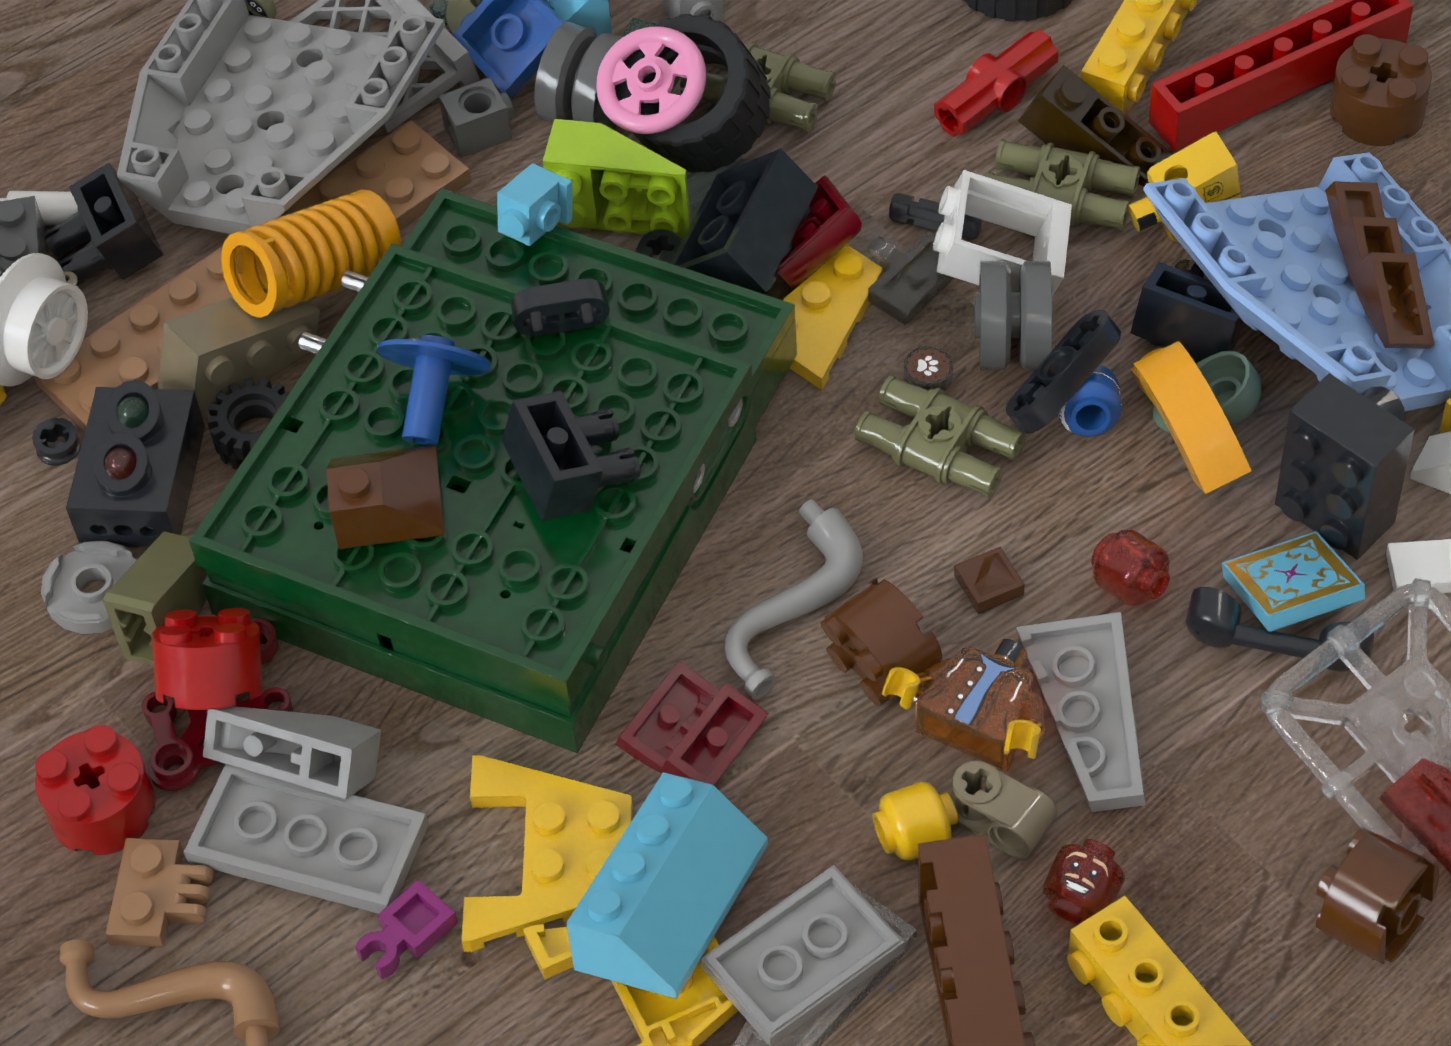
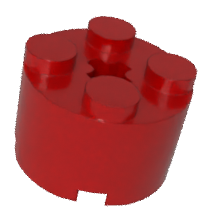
(207, 658)
(95, 790)

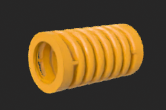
(307, 252)

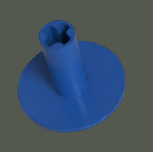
(433, 363)

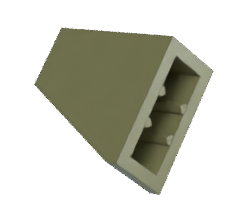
(156, 584)

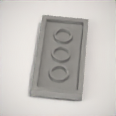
(307, 839)

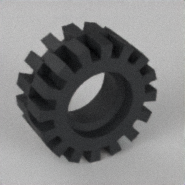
(235, 410)

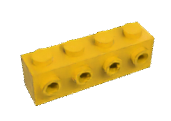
(1133, 48)
(1146, 982)

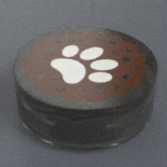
(928, 368)

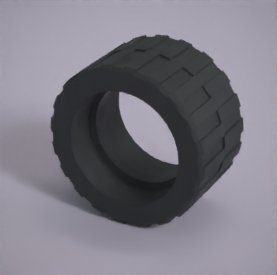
(736, 118)

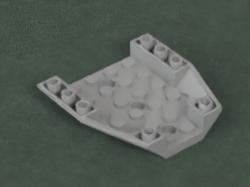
(233, 75)

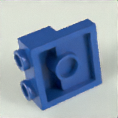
(508, 39)

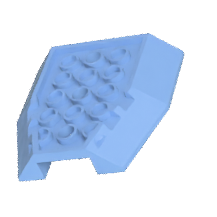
(1288, 278)

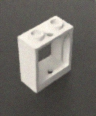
(1004, 206)

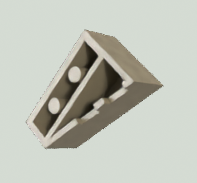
(227, 345)

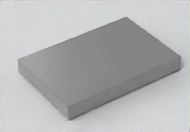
(802, 955)

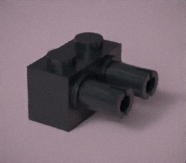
(113, 223)
(1186, 309)
(555, 454)

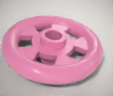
(672, 107)

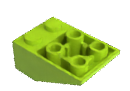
(617, 180)

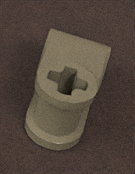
(1004, 809)

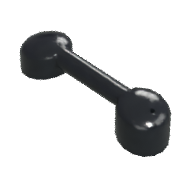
(1215, 621)

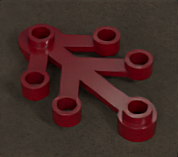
(189, 749)

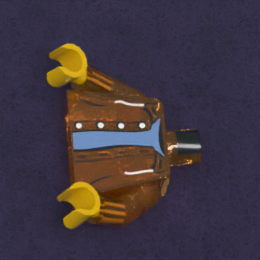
(976, 703)

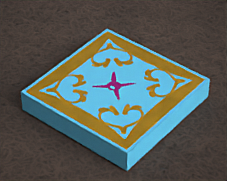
(1293, 581)

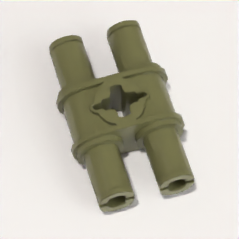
(783, 75)
(1069, 178)
(940, 436)

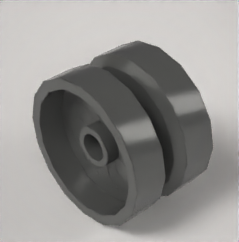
(569, 75)
(1013, 315)

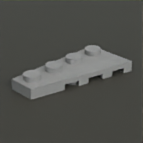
(1090, 699)

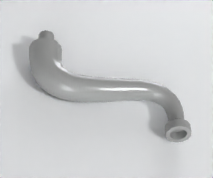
(842, 566)

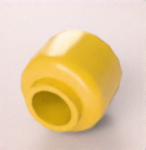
(913, 817)

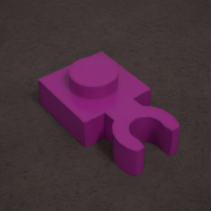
(408, 923)

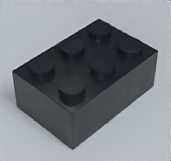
(748, 222)

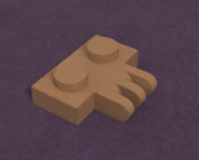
(155, 892)

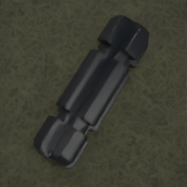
(926, 215)

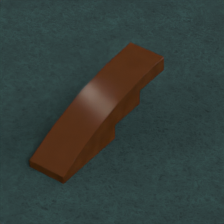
(1378, 267)

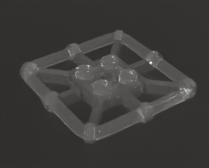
(1380, 713)

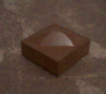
(989, 580)

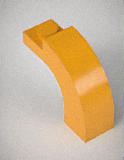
(1192, 416)

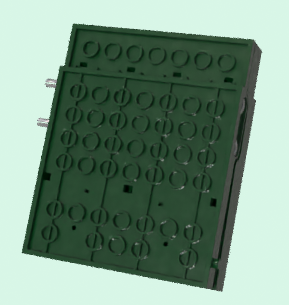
(504, 607)

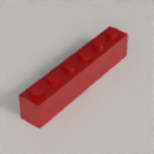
(1268, 68)

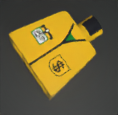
(1204, 165)

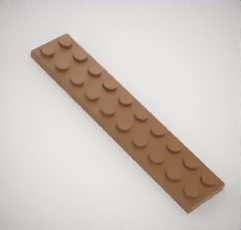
(401, 169)

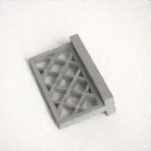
(445, 54)

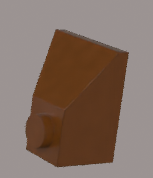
(385, 497)

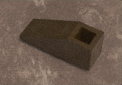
(1084, 121)

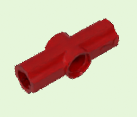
(996, 83)

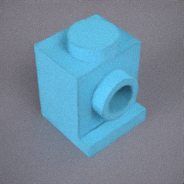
(533, 204)

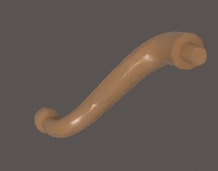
(248, 993)

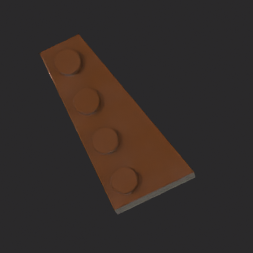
(968, 944)

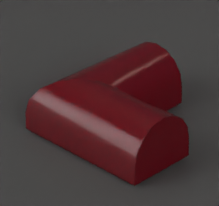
(821, 235)

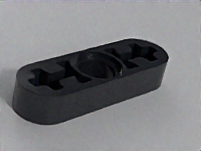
(1063, 371)

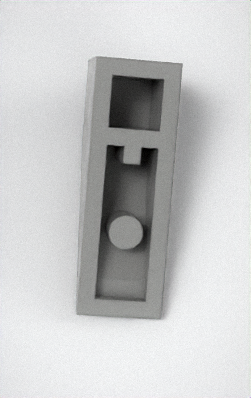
(295, 747)

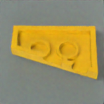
(827, 311)

